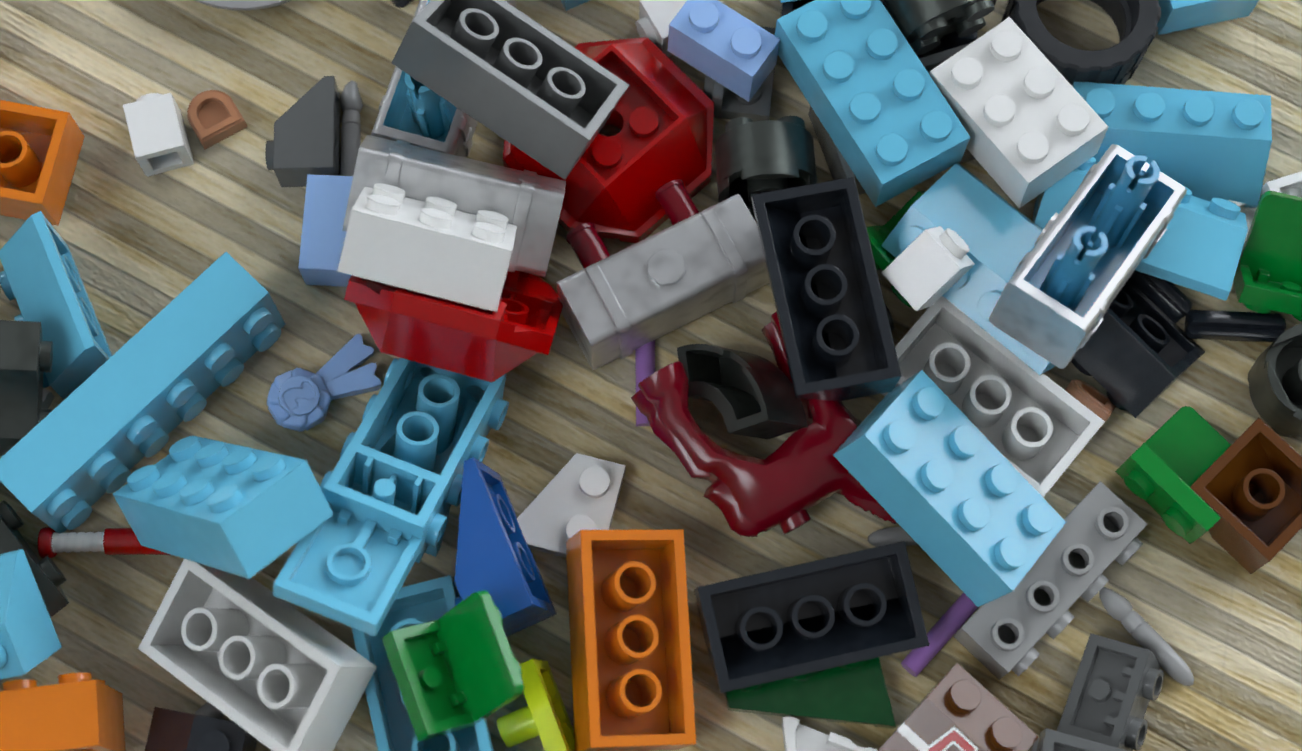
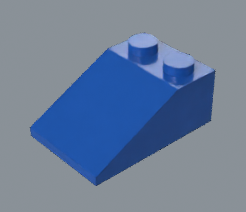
(495, 553)

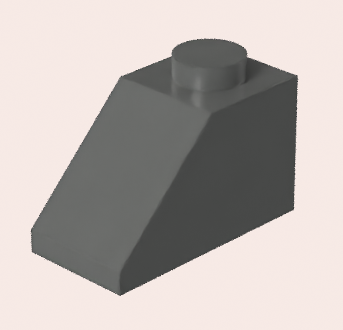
(307, 136)

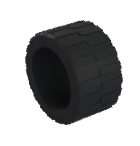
(1115, 65)

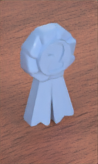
(303, 397)

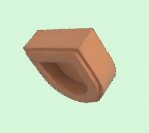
(214, 117)
(1091, 398)

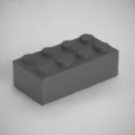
(511, 77)

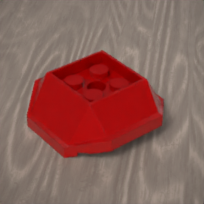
(661, 139)
(457, 334)

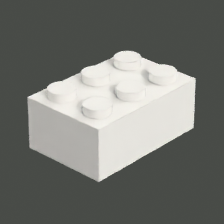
(1019, 112)
(428, 246)

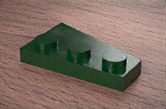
(835, 694)

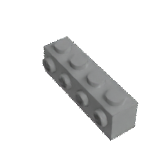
(1070, 567)

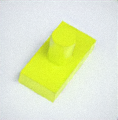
(543, 715)

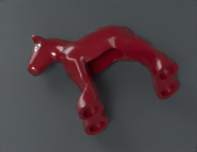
(753, 490)

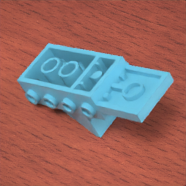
(392, 492)

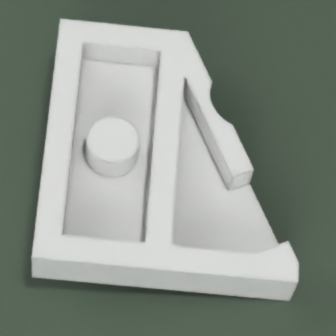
(574, 500)

